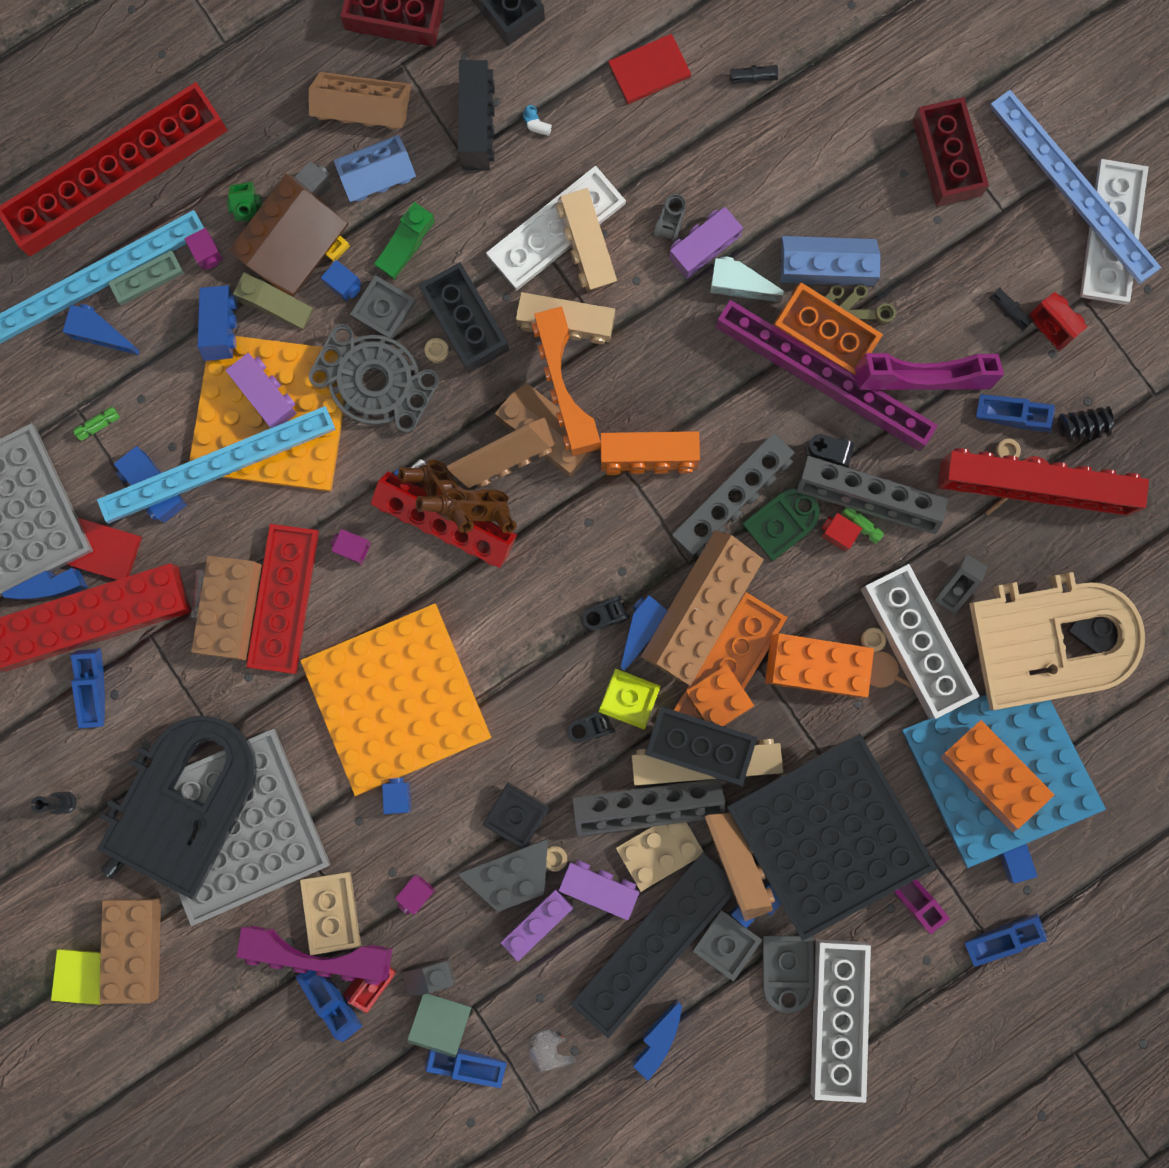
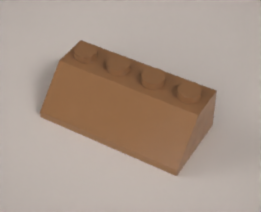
(359, 100)
(528, 406)
(504, 453)
(740, 867)

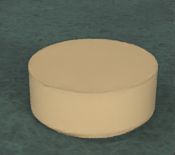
(436, 350)
(1007, 447)
(873, 638)
(556, 858)

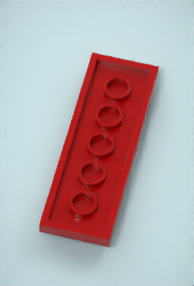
(283, 599)

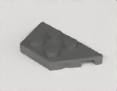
(510, 877)

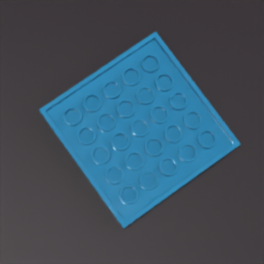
(1038, 741)

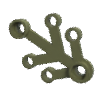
(862, 314)

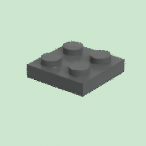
(383, 307)
(727, 945)

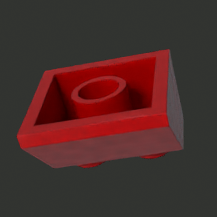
(1057, 321)

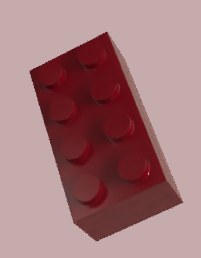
(395, 19)
(950, 151)

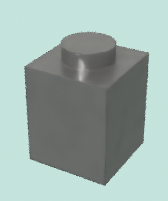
(314, 178)

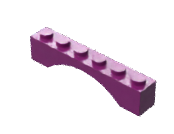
(886, 372)
(922, 906)
(266, 946)

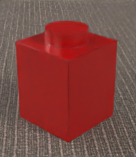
(840, 531)

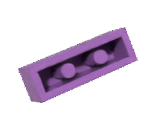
(705, 242)
(262, 390)
(599, 889)
(537, 924)

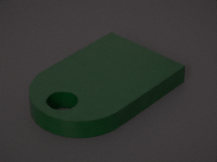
(781, 523)

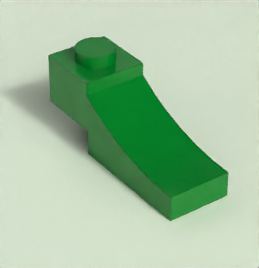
(405, 240)

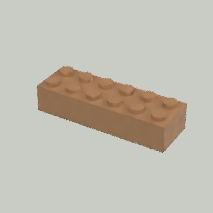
(702, 607)

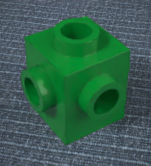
(243, 201)

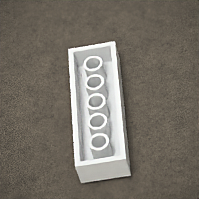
(919, 642)
(840, 1021)

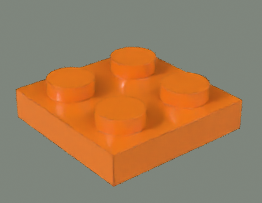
(720, 697)

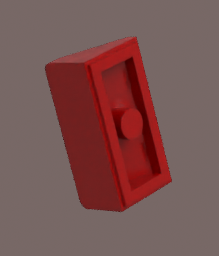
(365, 995)

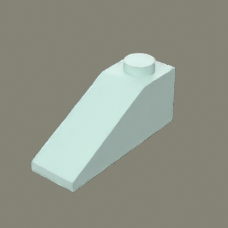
(738, 280)

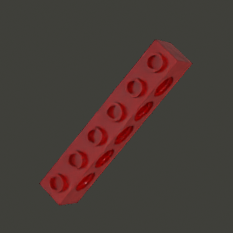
(386, 498)

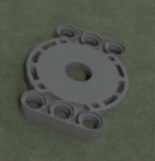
(353, 364)

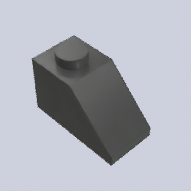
(961, 583)
(429, 977)

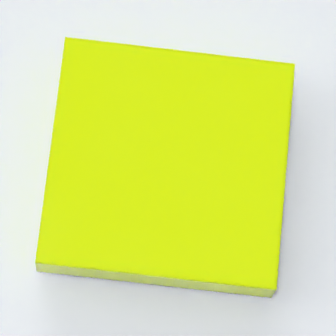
(629, 699)
(77, 977)

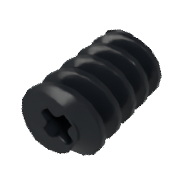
(1086, 423)

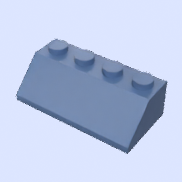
(829, 261)

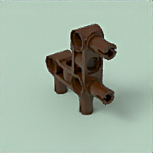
(457, 503)

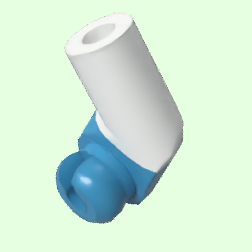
(533, 123)

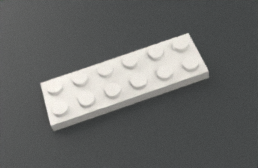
(1123, 189)
(542, 237)

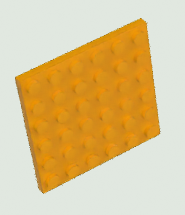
(229, 416)
(395, 699)

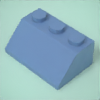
(374, 168)

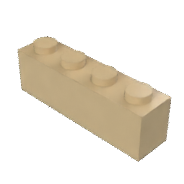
(586, 240)
(582, 319)

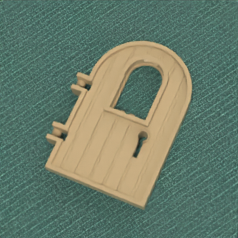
(1029, 637)

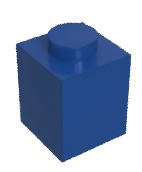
(341, 281)
(396, 796)

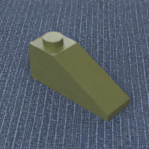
(272, 301)

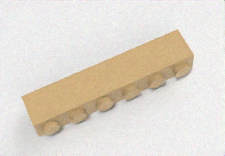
(648, 770)

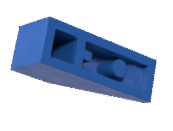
(89, 327)
(643, 626)

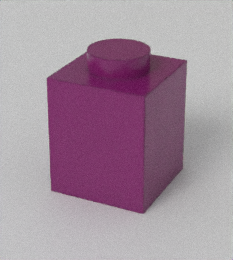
(204, 249)
(350, 546)
(414, 895)

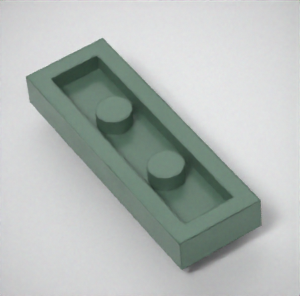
(146, 277)

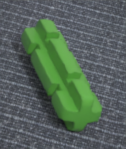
(96, 423)
(875, 535)

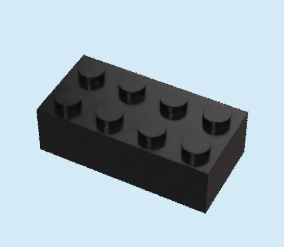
(512, 17)
(476, 115)
(464, 317)
(701, 746)

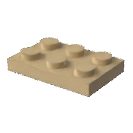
(659, 852)
(330, 913)

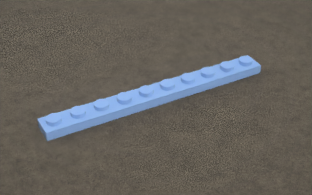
(1075, 187)

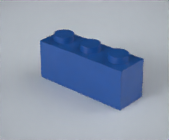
(216, 323)
(137, 467)

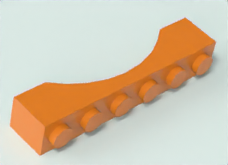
(579, 426)

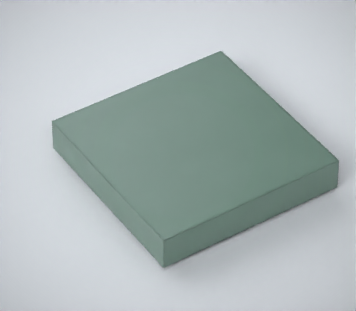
(439, 1025)

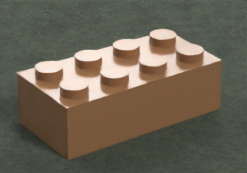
(227, 608)
(130, 950)

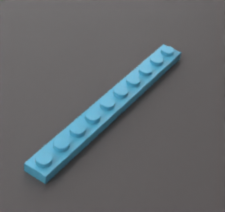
(96, 276)
(216, 465)

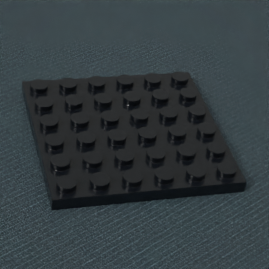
(831, 837)

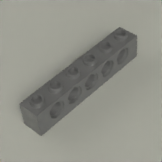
(772, 449)
(872, 495)
(648, 807)

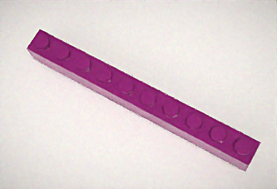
(825, 375)

